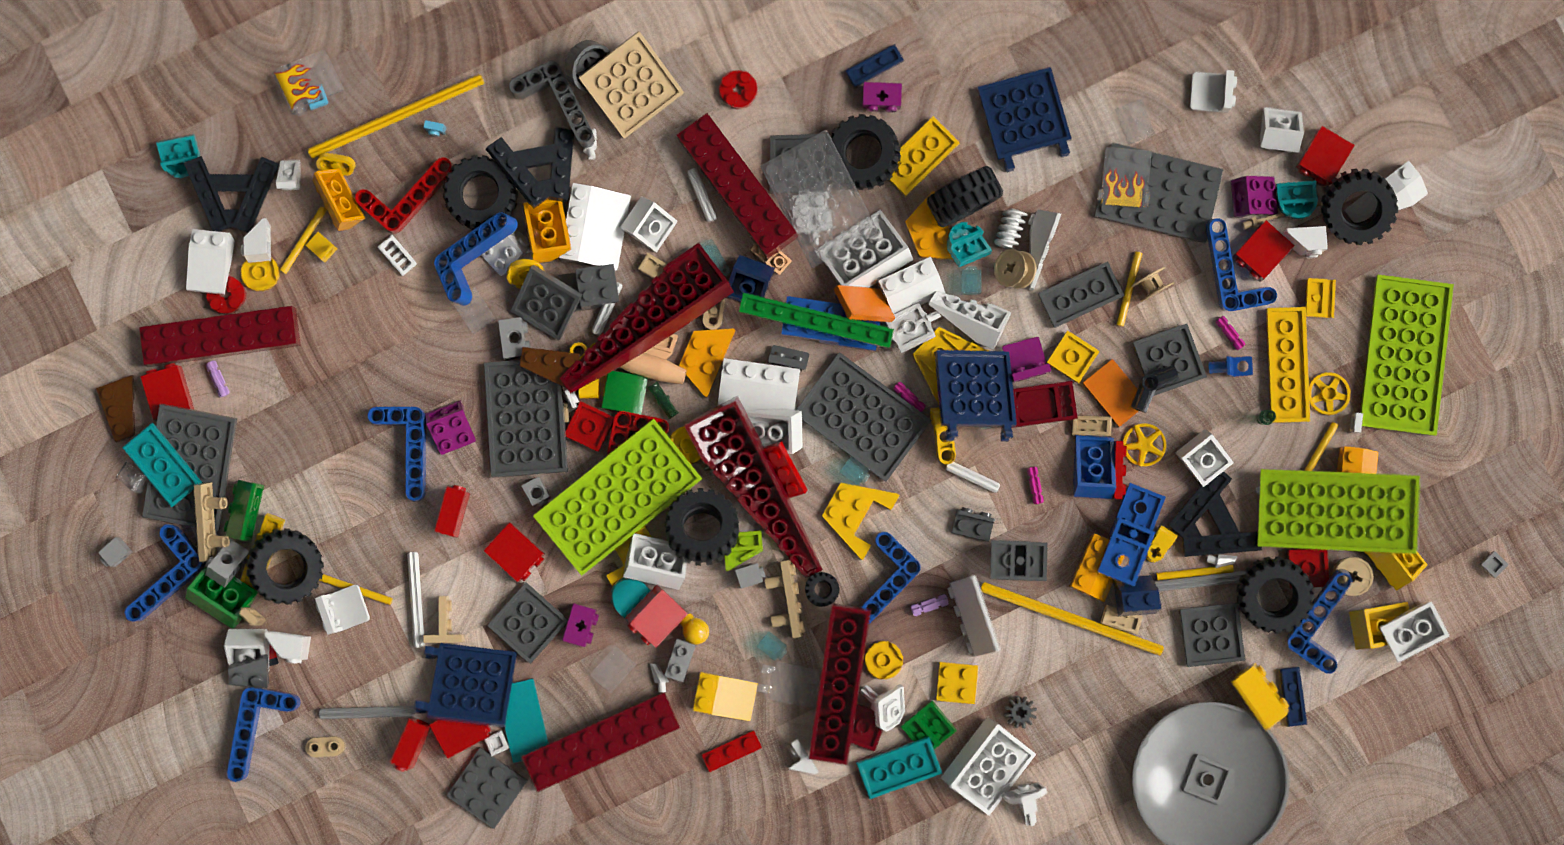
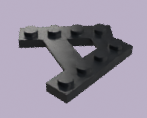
(516, 166)
(255, 186)
(1230, 538)

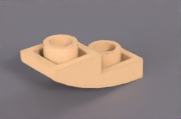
(778, 261)

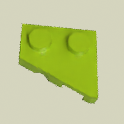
(747, 546)

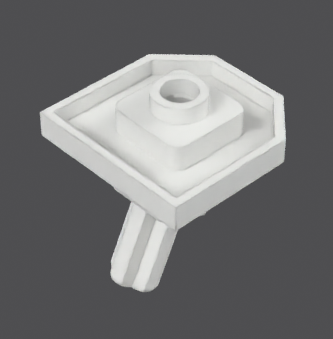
(887, 707)
(1026, 798)

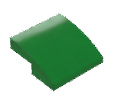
(624, 392)
(929, 722)

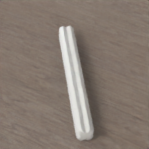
(415, 597)

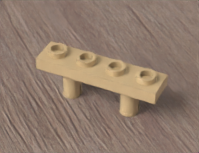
(204, 512)
(791, 590)

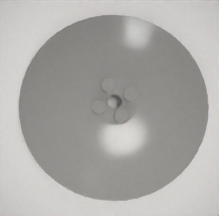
(1246, 771)

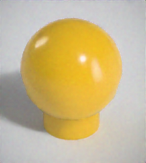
(694, 630)

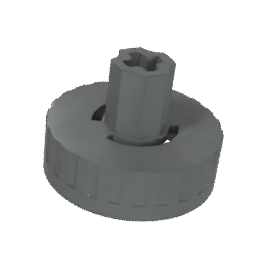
(581, 58)

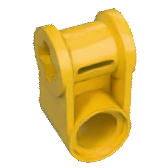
(1162, 541)

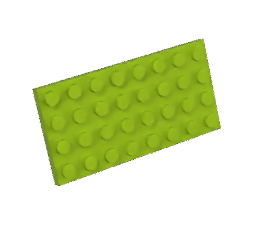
(1406, 355)
(617, 497)
(1339, 511)

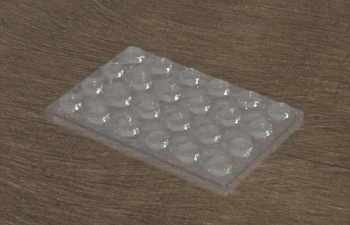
(819, 199)

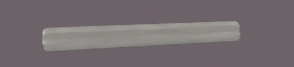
(1199, 581)
(367, 712)

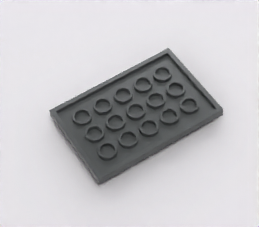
(1179, 199)
(863, 417)
(524, 421)
(206, 446)

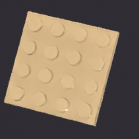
(631, 84)

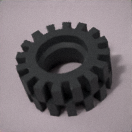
(810, 589)

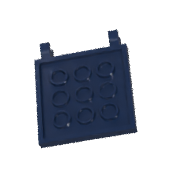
(1025, 115)
(975, 391)
(470, 684)

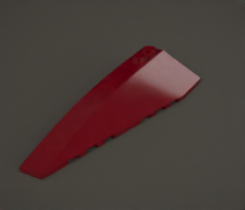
(672, 301)
(737, 457)

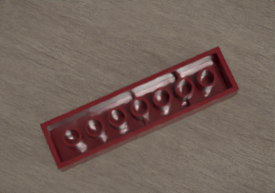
(737, 186)
(220, 336)
(839, 684)
(601, 742)

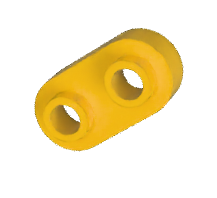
(336, 161)

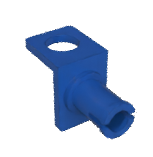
(1230, 366)

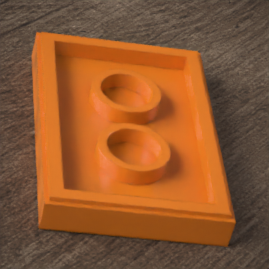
(864, 303)
(1113, 392)

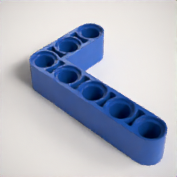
(451, 260)
(1228, 272)
(420, 463)
(901, 571)
(170, 577)
(1317, 619)
(251, 725)

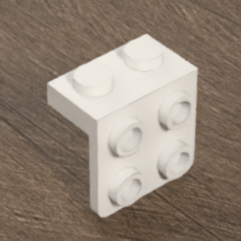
(1213, 91)
(507, 251)
(342, 609)

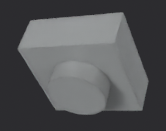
(1494, 564)

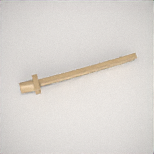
(1253, 223)

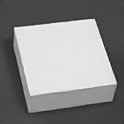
(1356, 423)
(496, 743)

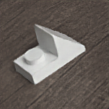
(289, 175)
(804, 764)

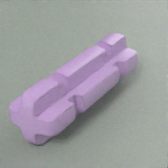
(217, 378)
(929, 605)

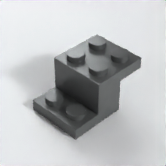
(595, 283)
(1018, 560)

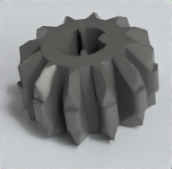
(1024, 706)

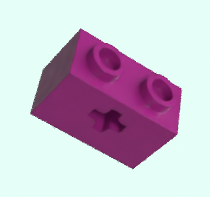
(892, 95)
(572, 631)

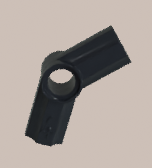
(1160, 378)

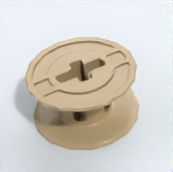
(1015, 268)
(1152, 284)
(1360, 570)

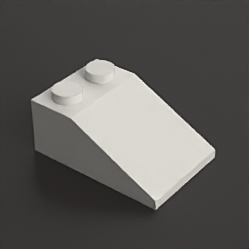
(209, 261)
(778, 426)
(1414, 631)

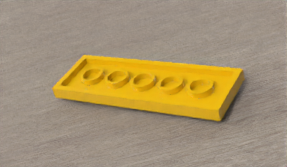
(1288, 364)

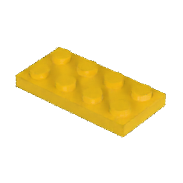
(922, 155)

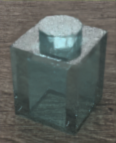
(970, 281)
(855, 471)
(773, 646)

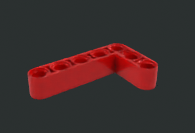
(416, 205)
(625, 430)

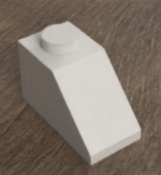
(258, 243)

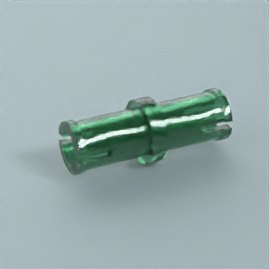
(663, 400)
(1266, 417)

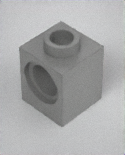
(533, 484)
(114, 552)
(750, 575)

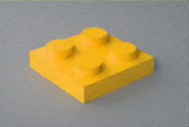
(1073, 357)
(957, 683)

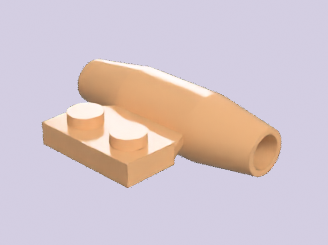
(654, 363)

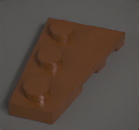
(547, 363)
(119, 407)

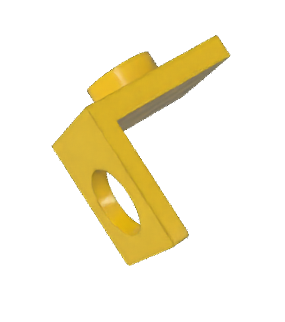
(321, 247)

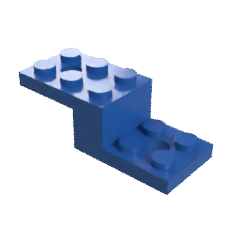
(827, 307)
(1131, 534)

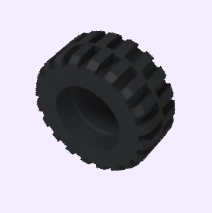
(889, 144)
(458, 179)
(964, 196)
(1373, 226)
(694, 504)
(302, 584)
(1289, 615)

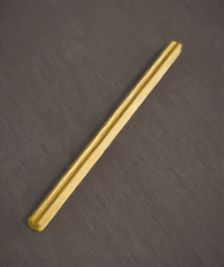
(396, 116)
(1072, 618)

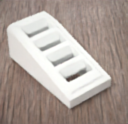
(385, 243)

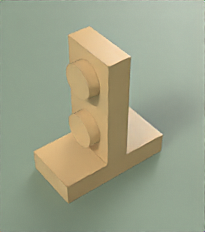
(445, 625)

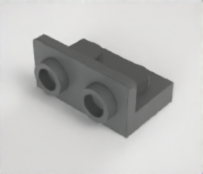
(788, 358)
(972, 524)

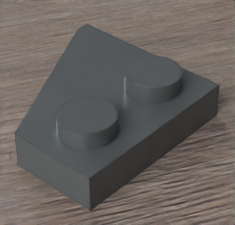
(250, 673)

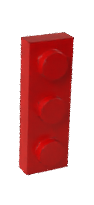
(785, 469)
(1120, 470)
(731, 751)

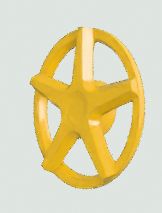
(1329, 393)
(1145, 444)

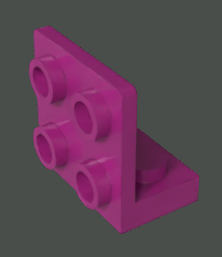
(1254, 196)
(1027, 359)
(450, 427)

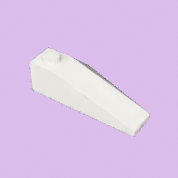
(1406, 185)
(1040, 235)
(977, 321)

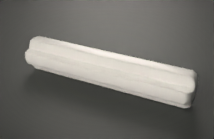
(701, 194)
(604, 315)
(973, 477)

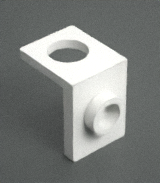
(571, 399)

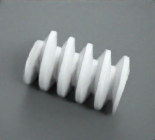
(1009, 228)

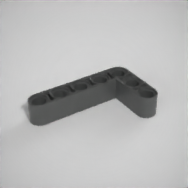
(562, 96)

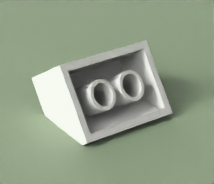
(911, 285)
(654, 562)

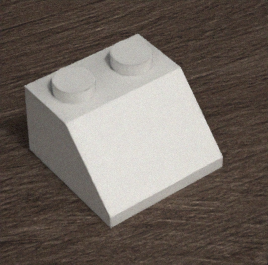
(1281, 130)
(649, 224)
(1308, 240)
(1204, 457)
(246, 644)
(289, 646)

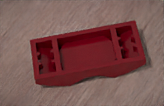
(1044, 404)

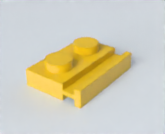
(1320, 298)

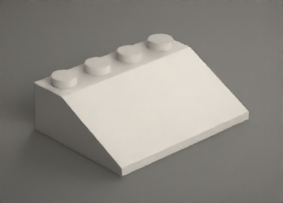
(595, 225)
(872, 258)
(759, 385)
(974, 616)
(988, 766)

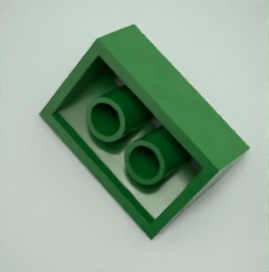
(244, 510)
(221, 601)

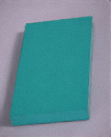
(162, 464)
(525, 721)
(899, 767)

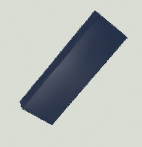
(874, 66)
(1293, 694)

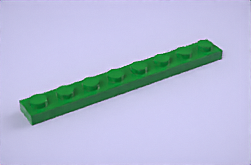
(816, 320)

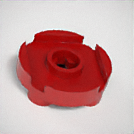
(734, 99)
(234, 302)

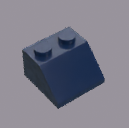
(750, 278)
(1137, 599)

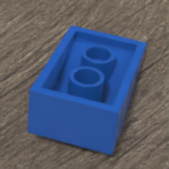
(1094, 467)

